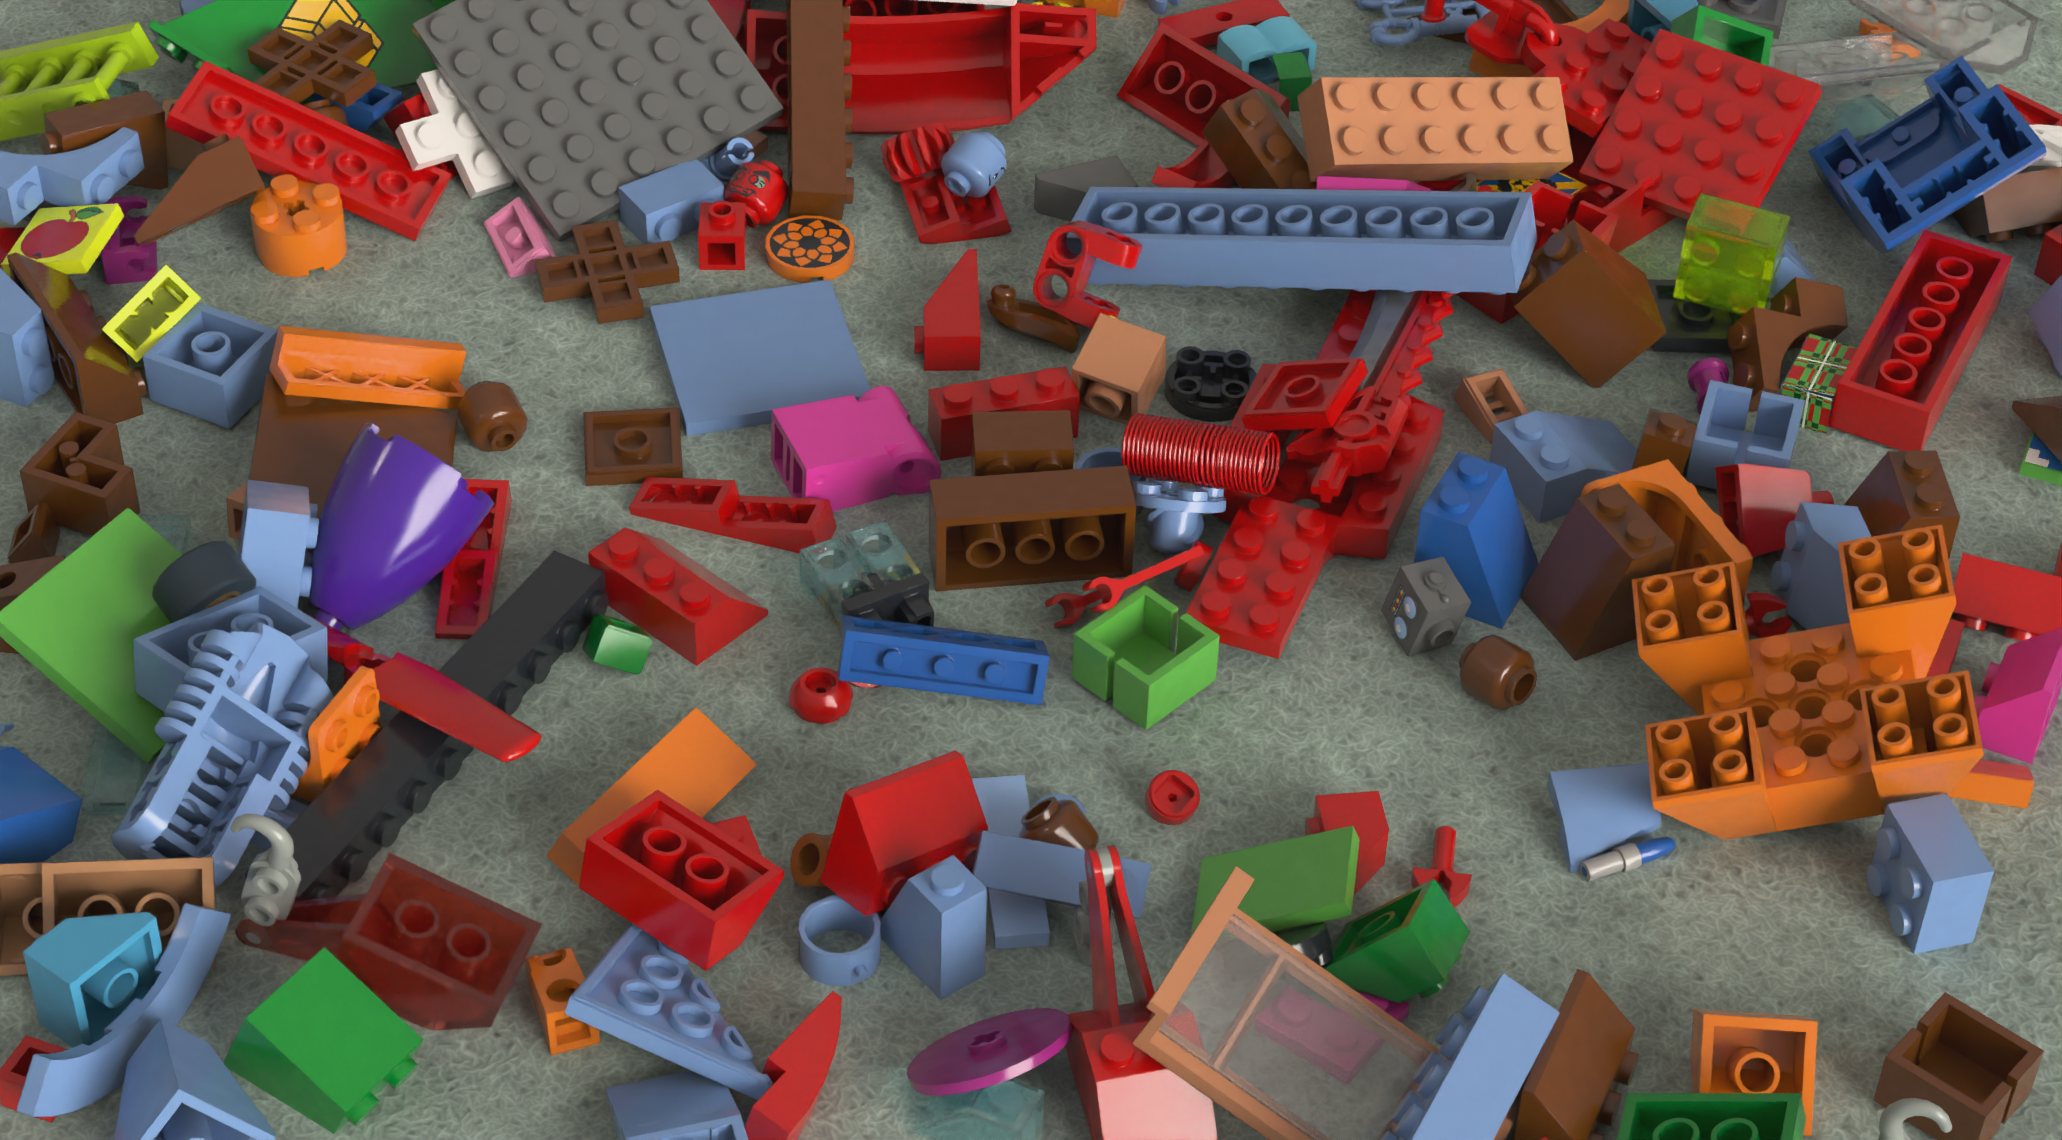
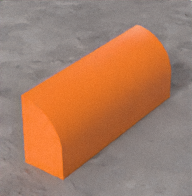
(690, 765)

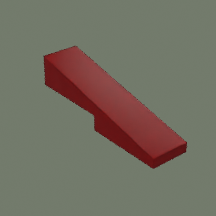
(720, 510)
(473, 573)

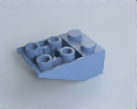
(675, 1109)

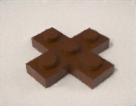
(315, 66)
(607, 271)

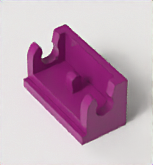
(121, 257)

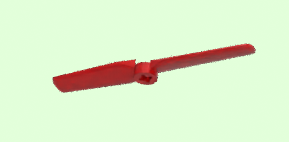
(435, 699)

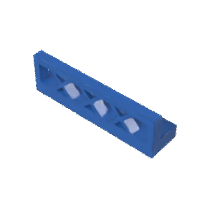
(942, 660)

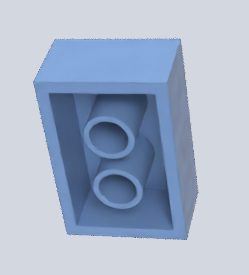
(167, 652)

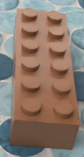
(1435, 128)

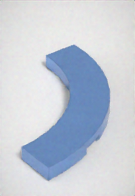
(86, 1073)

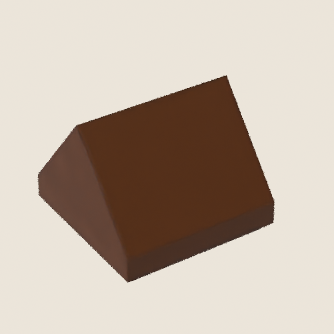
(35, 535)

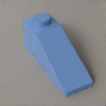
(1047, 870)

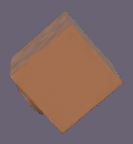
(1119, 369)

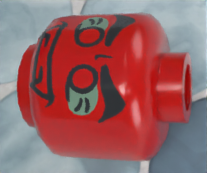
(761, 189)

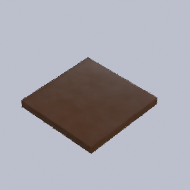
(308, 437)

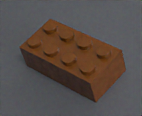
(1031, 528)

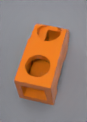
(552, 982)

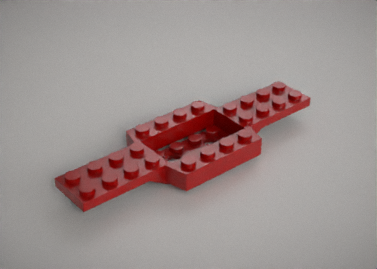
(1280, 547)

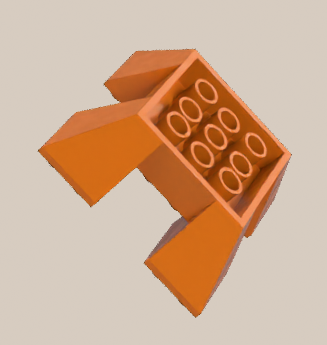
(1813, 717)

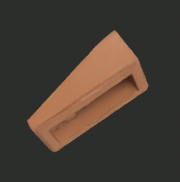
(1474, 392)

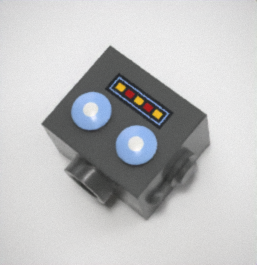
(1425, 606)

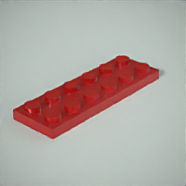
(312, 147)

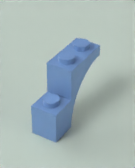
(70, 177)

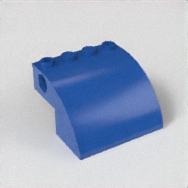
(1927, 158)

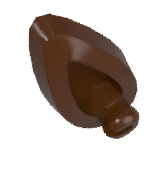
(1032, 319)

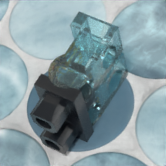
(866, 583)

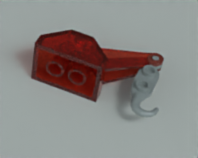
(411, 939)

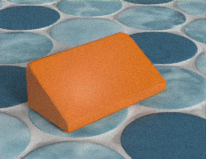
(1996, 784)

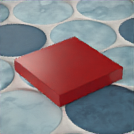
(1305, 394)

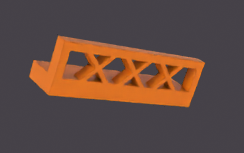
(368, 368)

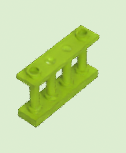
(66, 74)

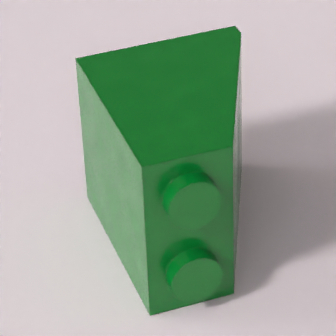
(324, 1045)

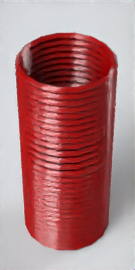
(1192, 453)

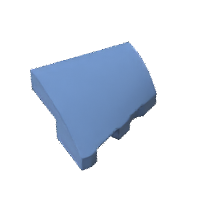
(1601, 809)

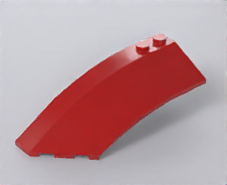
(939, 67)

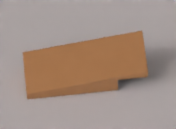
(46, 893)

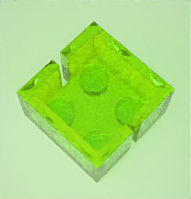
(1730, 255)

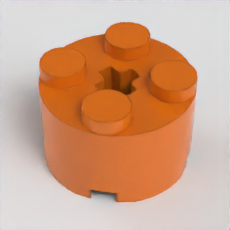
(298, 226)

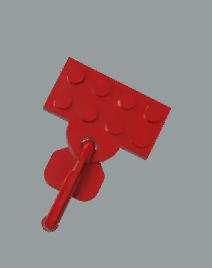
(1590, 65)

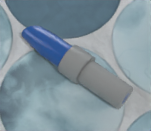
(1626, 858)

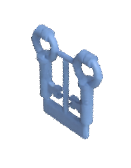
(1415, 28)

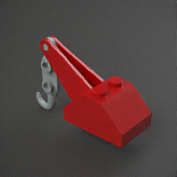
(1117, 1083)

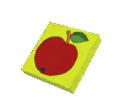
(67, 236)

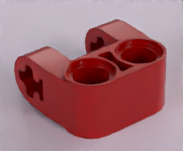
(1076, 270)

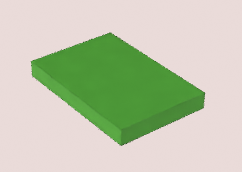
(1294, 880)

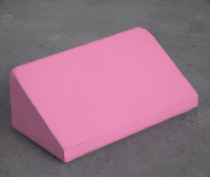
(518, 238)

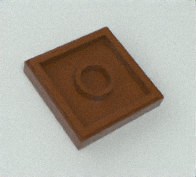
(632, 445)

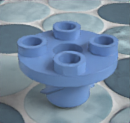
(1176, 512)

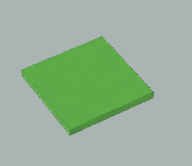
(83, 623)

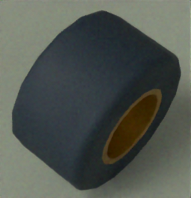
(201, 580)

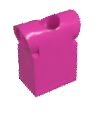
(851, 449)

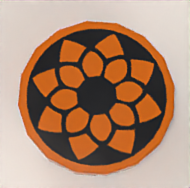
(809, 248)

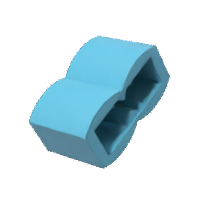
(1253, 47)

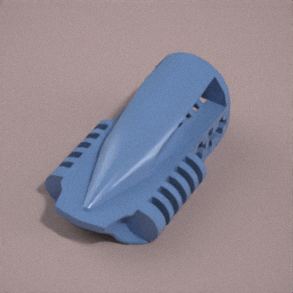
(229, 748)

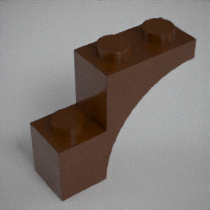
(1764, 335)

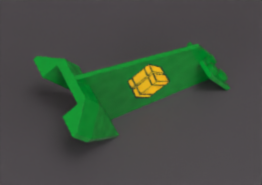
(229, 27)

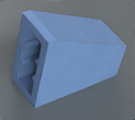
(940, 926)

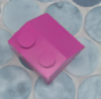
(2021, 696)

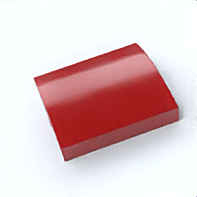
(946, 217)

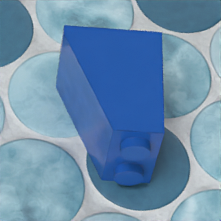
(1480, 534)
(35, 811)

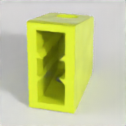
(151, 313)

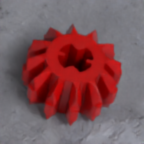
(916, 151)

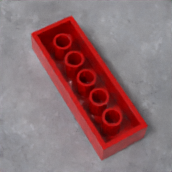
(1920, 342)

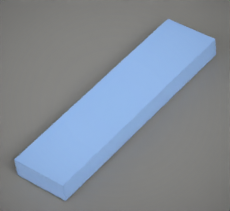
(1014, 918)

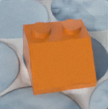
(1754, 1054)

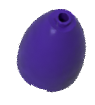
(387, 528)

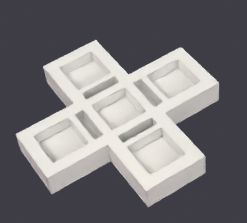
(452, 136)

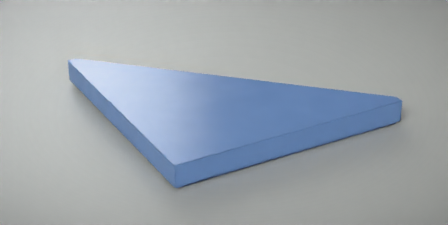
(656, 1003)

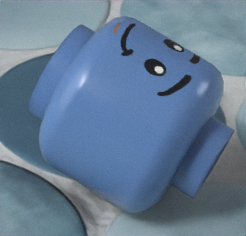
(974, 164)

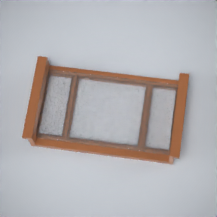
(1280, 1034)

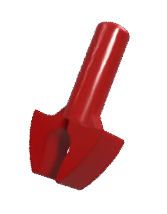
(1760, 605)
(1442, 867)

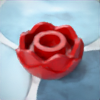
(820, 696)

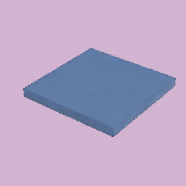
(755, 354)

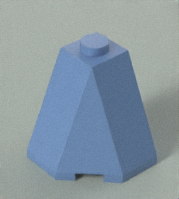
(184, 1092)

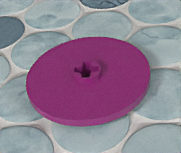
(989, 1051)

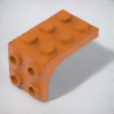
(1684, 518)
(341, 732)

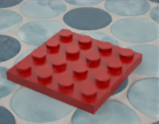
(1700, 126)

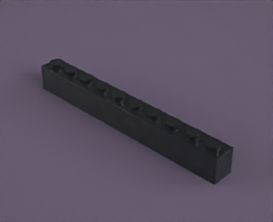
(412, 759)

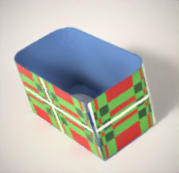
(1818, 370)

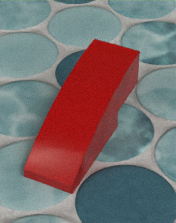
(797, 1075)

